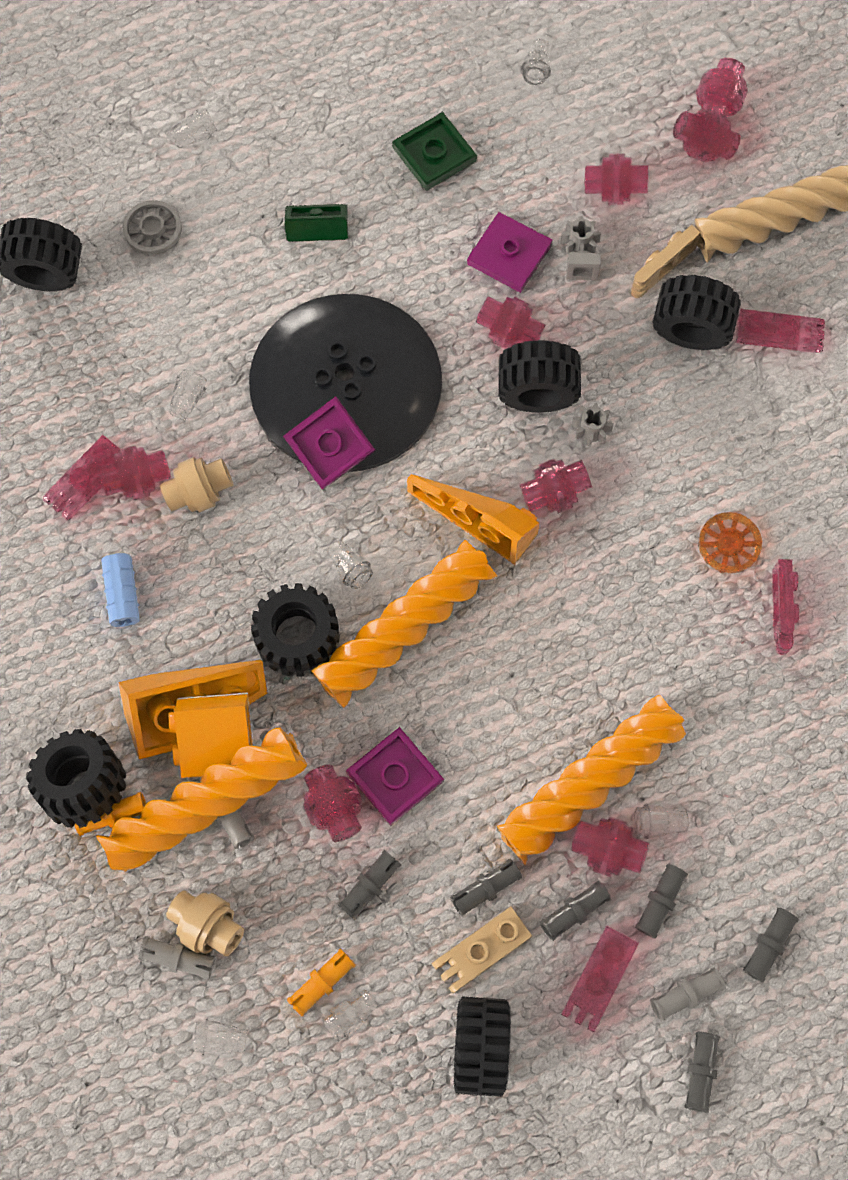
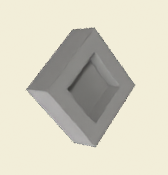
(583, 265)

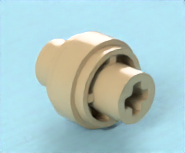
(196, 484)
(205, 923)

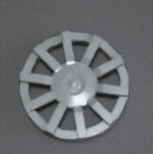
(152, 227)

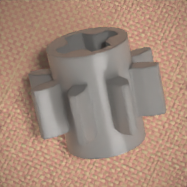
(580, 236)
(593, 416)

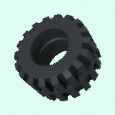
(39, 254)
(696, 312)
(539, 376)
(289, 604)
(63, 761)
(482, 1046)

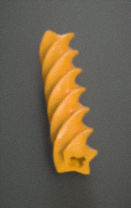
(403, 623)
(587, 781)
(198, 805)

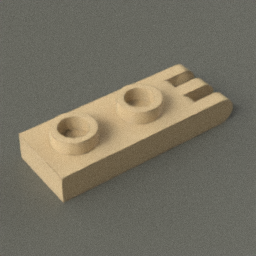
(662, 262)
(483, 948)

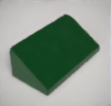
(316, 222)

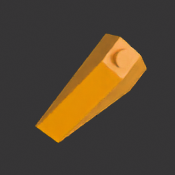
(489, 520)
(153, 696)

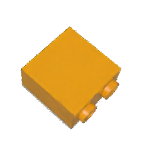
(209, 731)

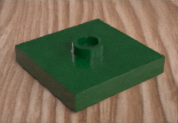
(434, 151)

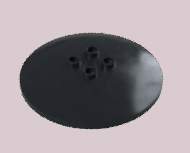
(392, 362)

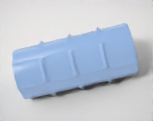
(120, 590)

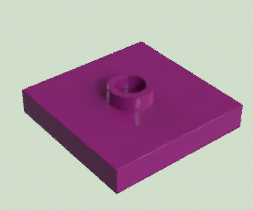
(509, 252)
(329, 443)
(395, 776)

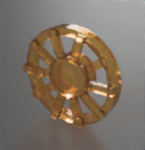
(730, 542)

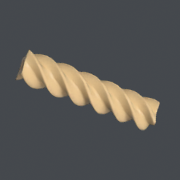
(777, 210)

